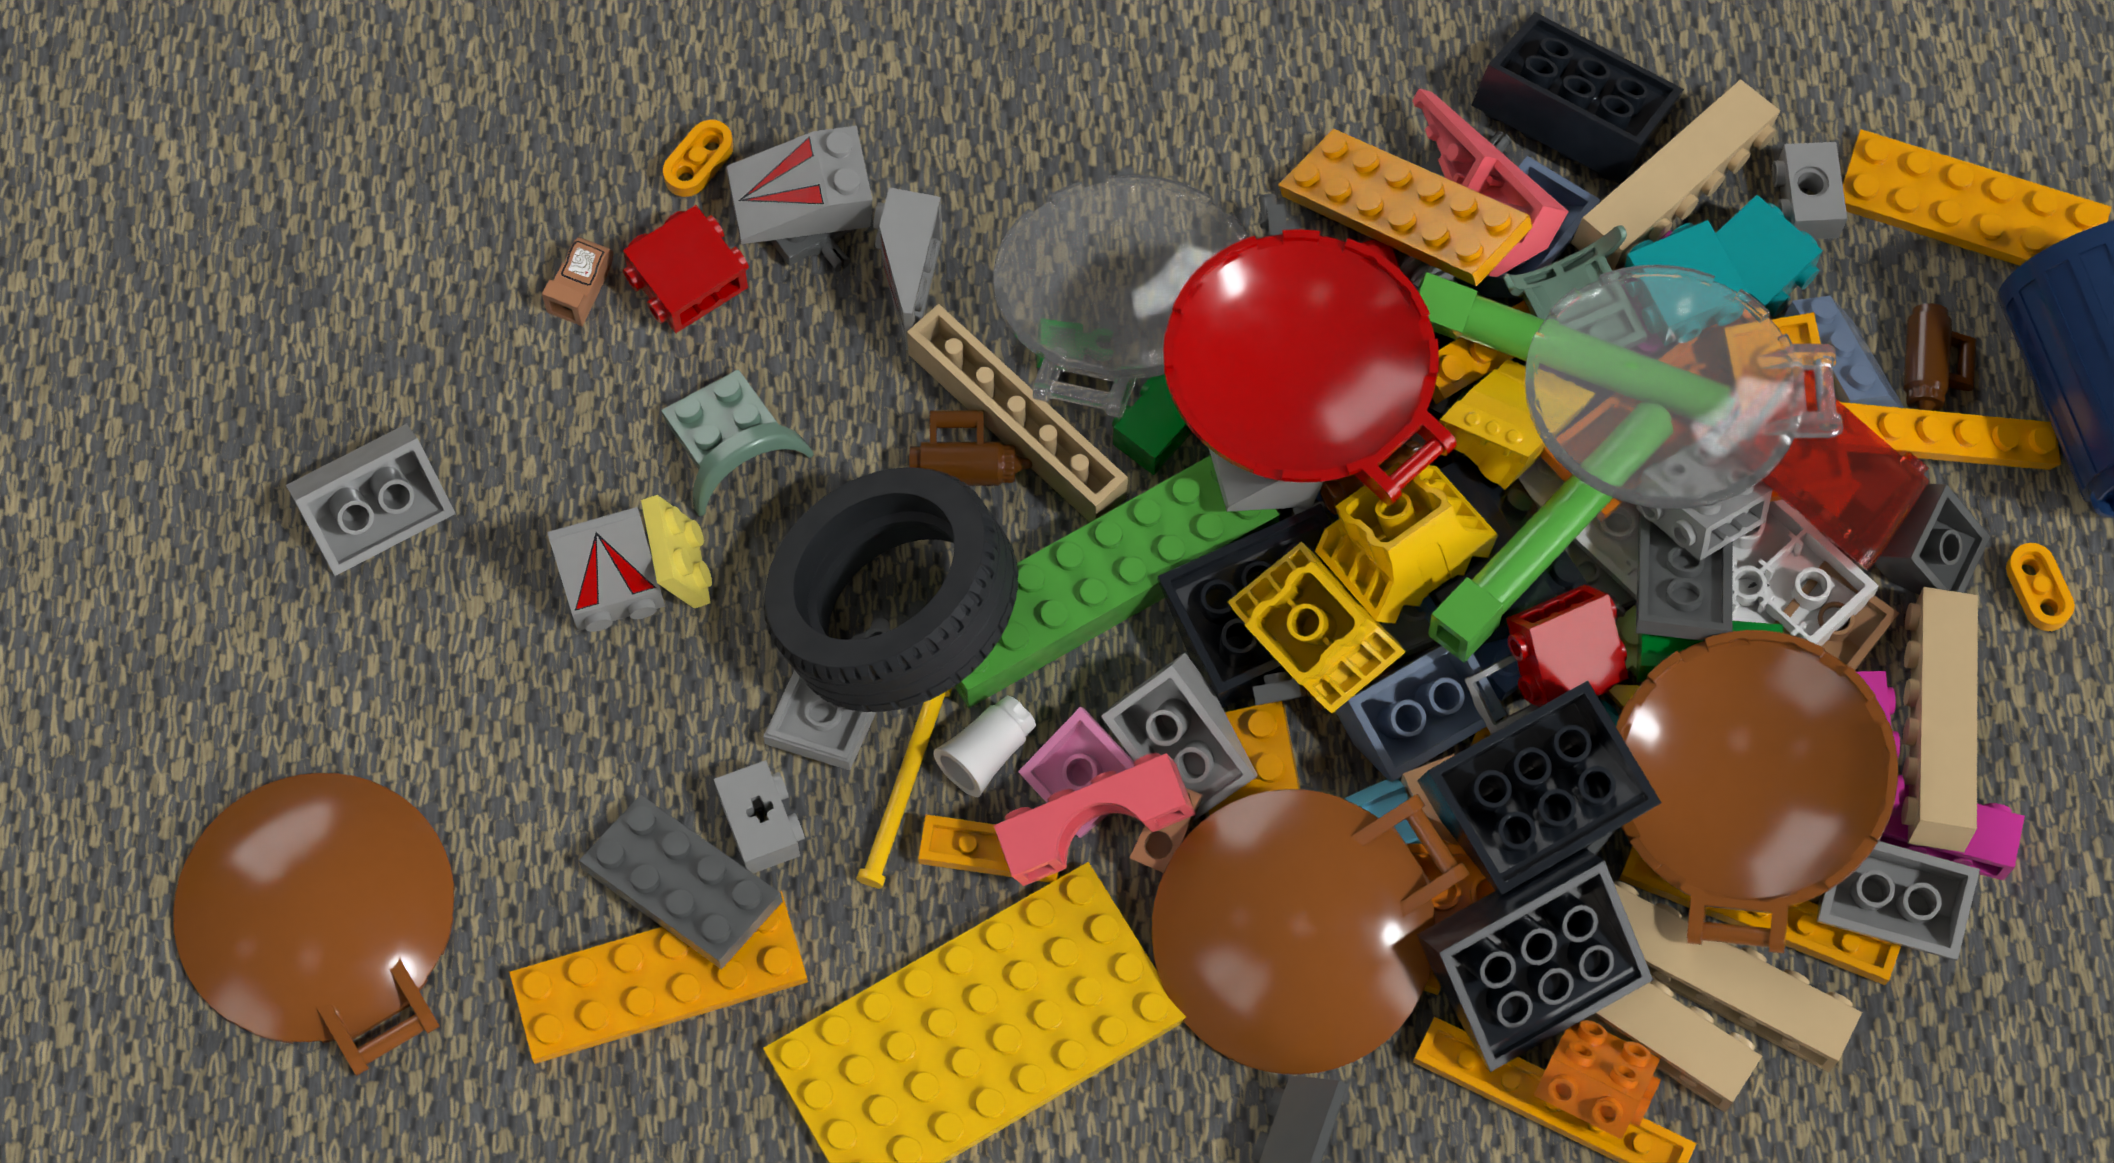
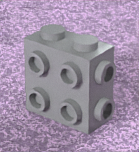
(1713, 526)

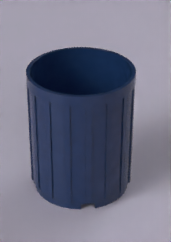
(2065, 331)

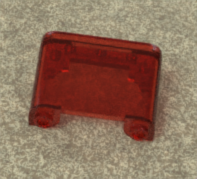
(1849, 484)

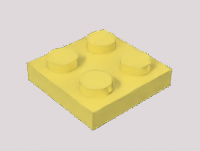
(676, 552)

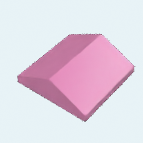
(1073, 758)

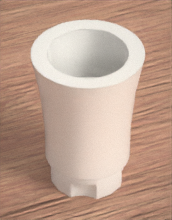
(985, 745)

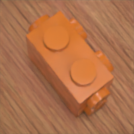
(1600, 1078)

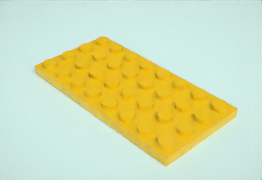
(977, 1030)

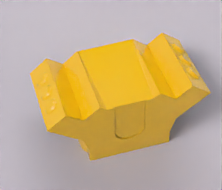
(1496, 425)
(1405, 548)
(1315, 628)

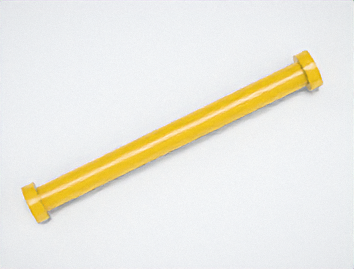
(900, 794)

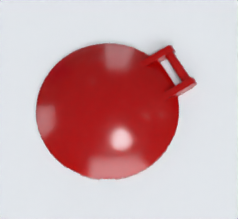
(1306, 361)

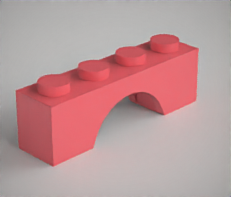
(1040, 837)

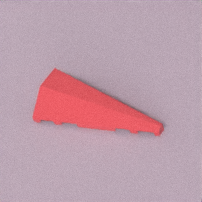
(1483, 168)

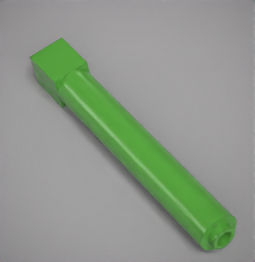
(1464, 314)
(1477, 604)

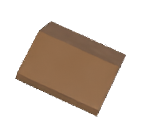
(1861, 631)

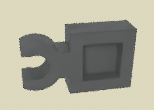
(1278, 688)

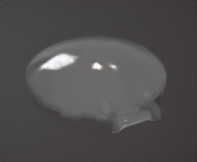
(1098, 278)
(1672, 387)

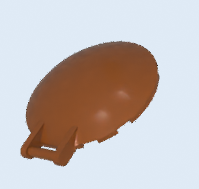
(1765, 777)
(317, 913)
(1298, 928)

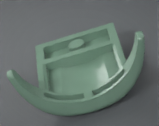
(1547, 285)
(724, 429)

